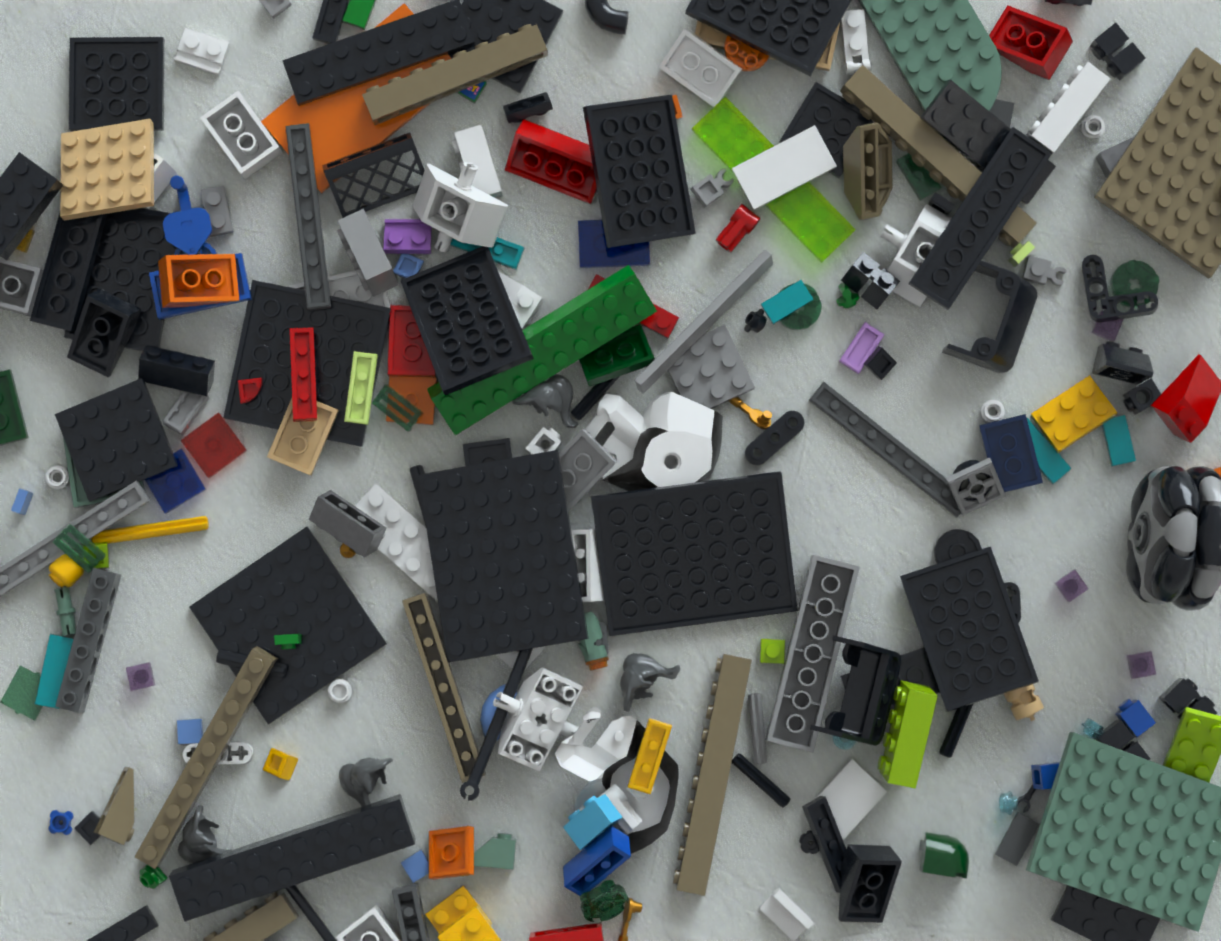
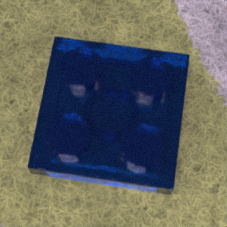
(177, 484)

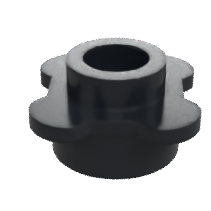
(755, 321)

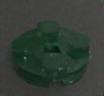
(1134, 270)
(804, 318)
(604, 901)

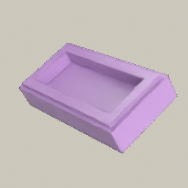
(861, 347)

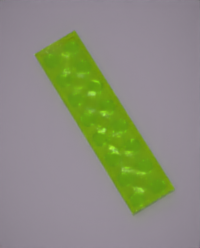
(801, 210)

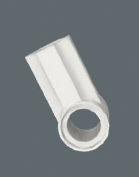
(629, 817)

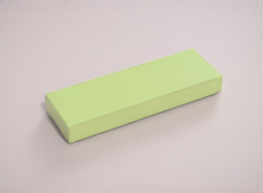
(361, 388)

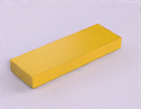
(649, 756)

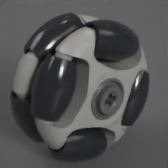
(1176, 537)

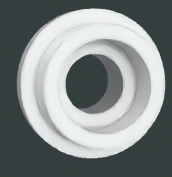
(1098, 122)
(1000, 411)
(51, 474)

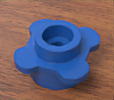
(66, 817)

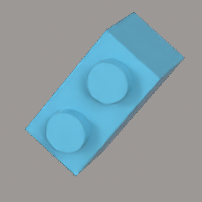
(592, 820)

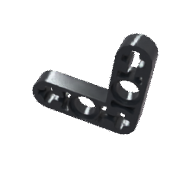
(1110, 303)

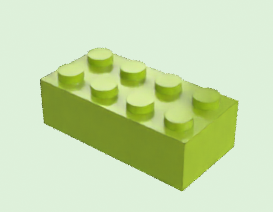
(907, 734)

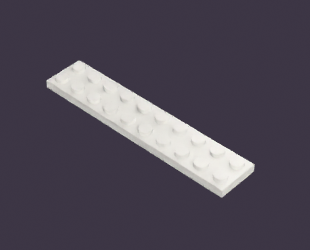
(408, 547)

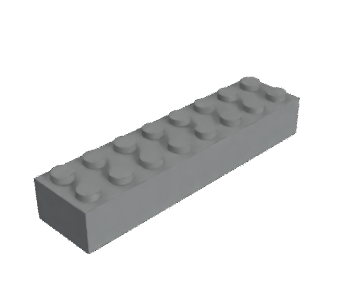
(812, 653)

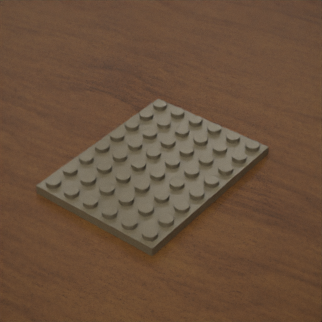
(1173, 168)

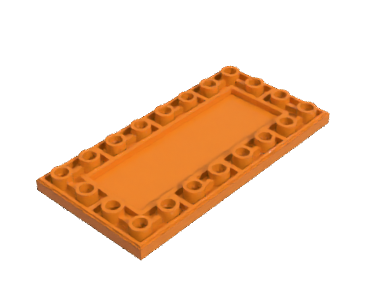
(342, 121)

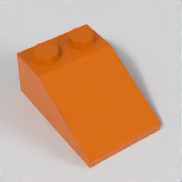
(198, 280)

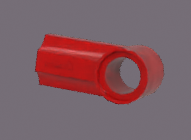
(740, 224)

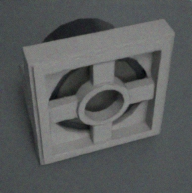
(975, 485)

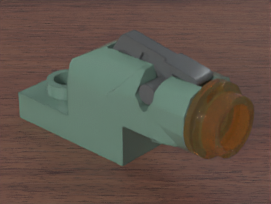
(596, 647)

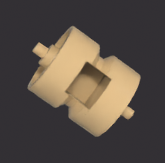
(1024, 702)

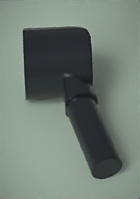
(1026, 798)

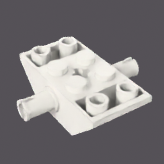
(458, 208)
(908, 259)
(536, 717)

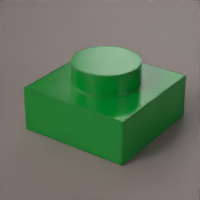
(287, 641)

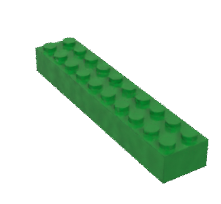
(555, 344)

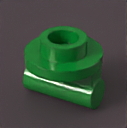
(847, 299)
(151, 877)

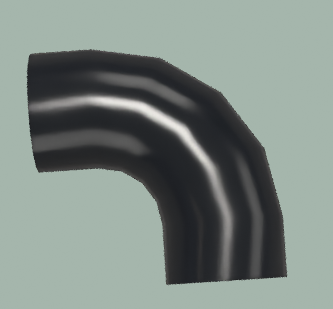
(607, 17)

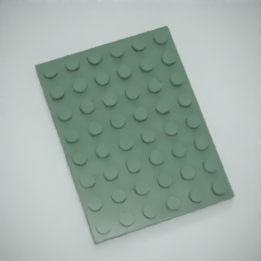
(1130, 832)

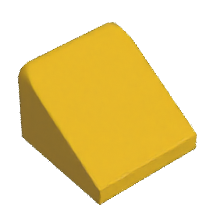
(280, 764)

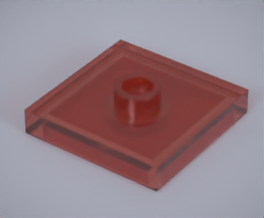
(213, 445)

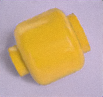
(65, 571)

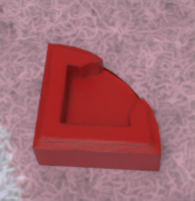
(249, 389)

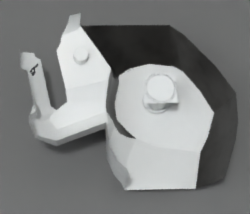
(663, 447)
(611, 763)

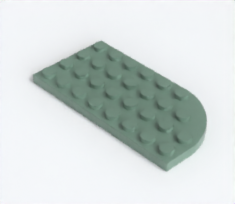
(938, 44)

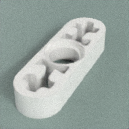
(236, 759)

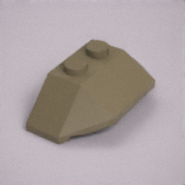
(868, 170)

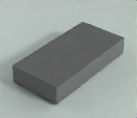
(1017, 839)

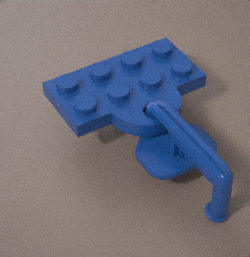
(188, 233)

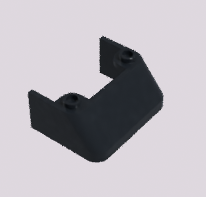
(1001, 353)
(867, 693)

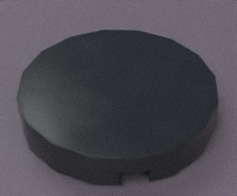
(955, 544)

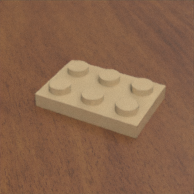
(302, 442)

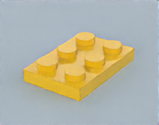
(1073, 414)

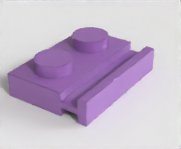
(407, 236)

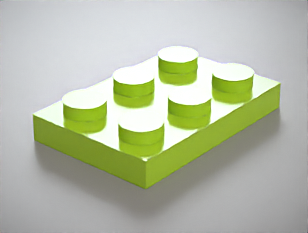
(1195, 744)

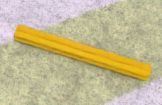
(152, 530)

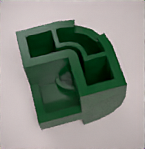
(943, 856)

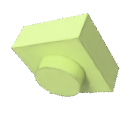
(1020, 252)

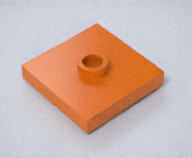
(416, 392)
(451, 852)

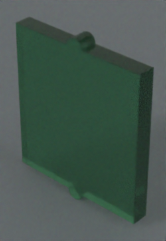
(23, 692)

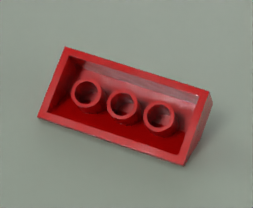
(552, 161)

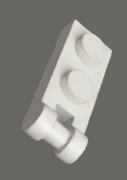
(855, 40)

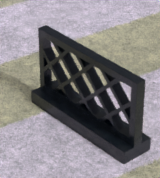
(369, 157)

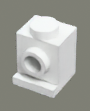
(544, 435)

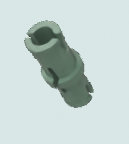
(65, 611)

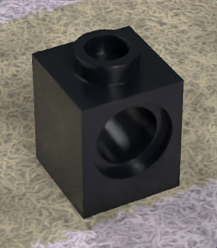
(1150, 391)

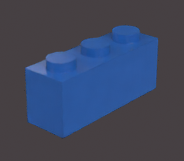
(596, 861)

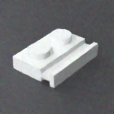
(202, 51)

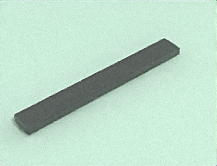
(308, 217)
(885, 446)

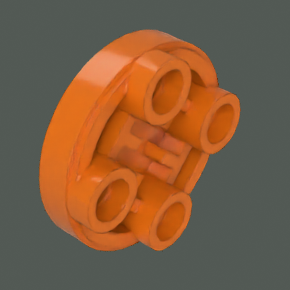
(744, 55)

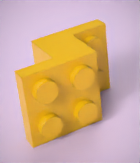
(461, 919)

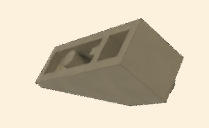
(118, 814)

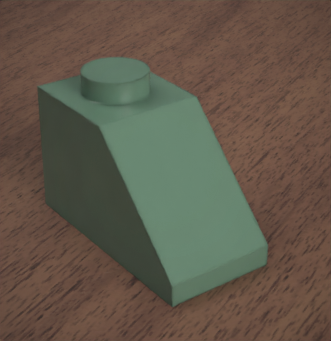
(497, 852)

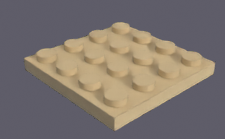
(107, 169)

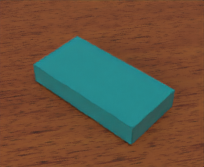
(787, 302)
(1118, 441)

